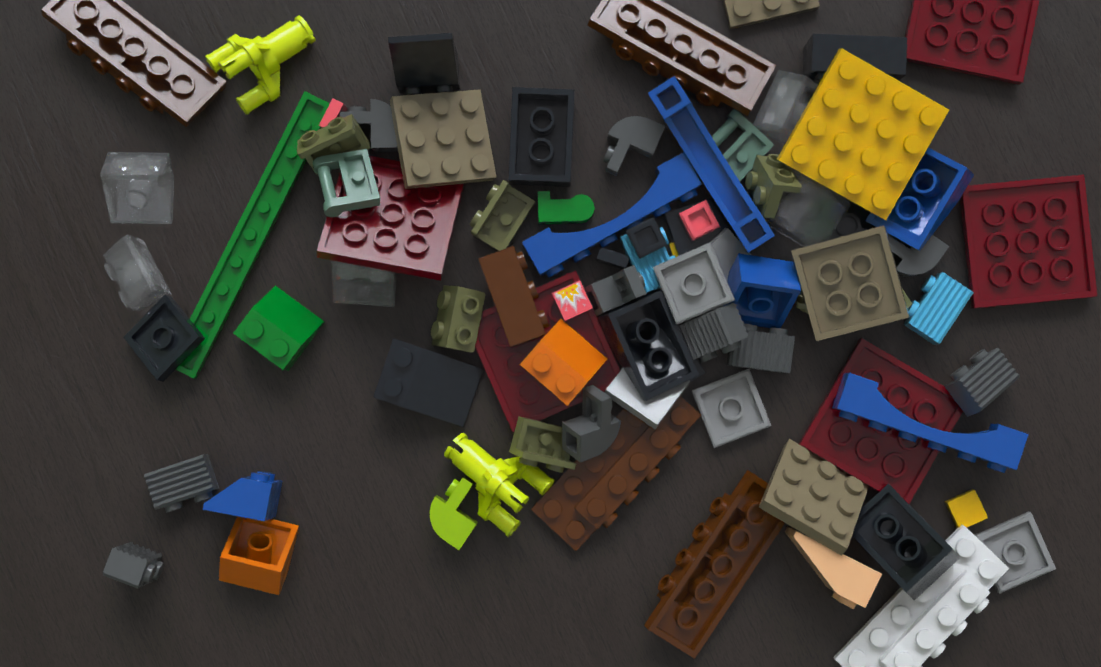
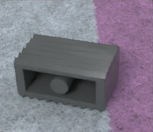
(713, 332)
(764, 350)
(982, 381)
(181, 482)
(133, 565)

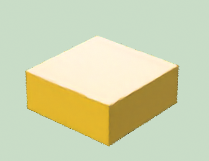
(966, 509)

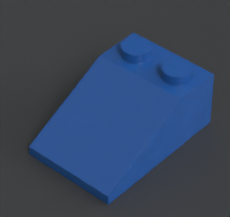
(926, 199)

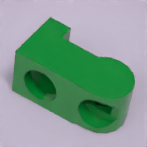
(564, 211)

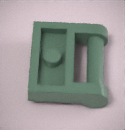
(744, 150)
(357, 181)

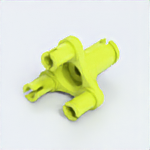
(263, 59)
(495, 481)

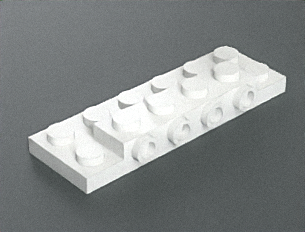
(912, 630)

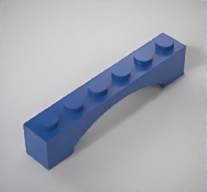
(710, 164)
(674, 182)
(997, 445)

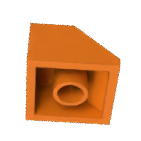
(563, 361)
(258, 554)

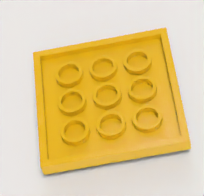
(862, 134)

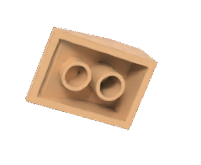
(847, 578)

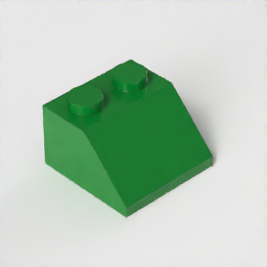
(279, 328)

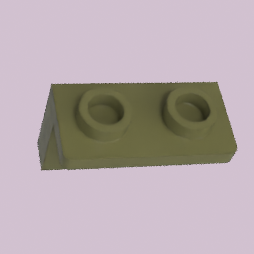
(337, 137)
(768, 182)
(501, 216)
(457, 318)
(540, 442)

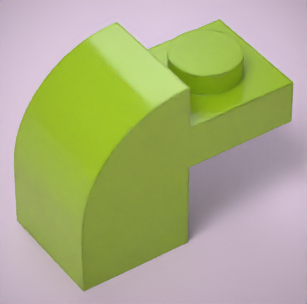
(447, 519)

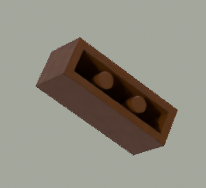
(514, 296)

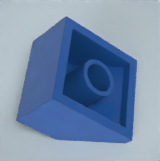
(763, 289)
(249, 497)

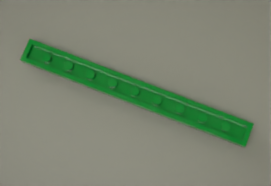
(252, 231)

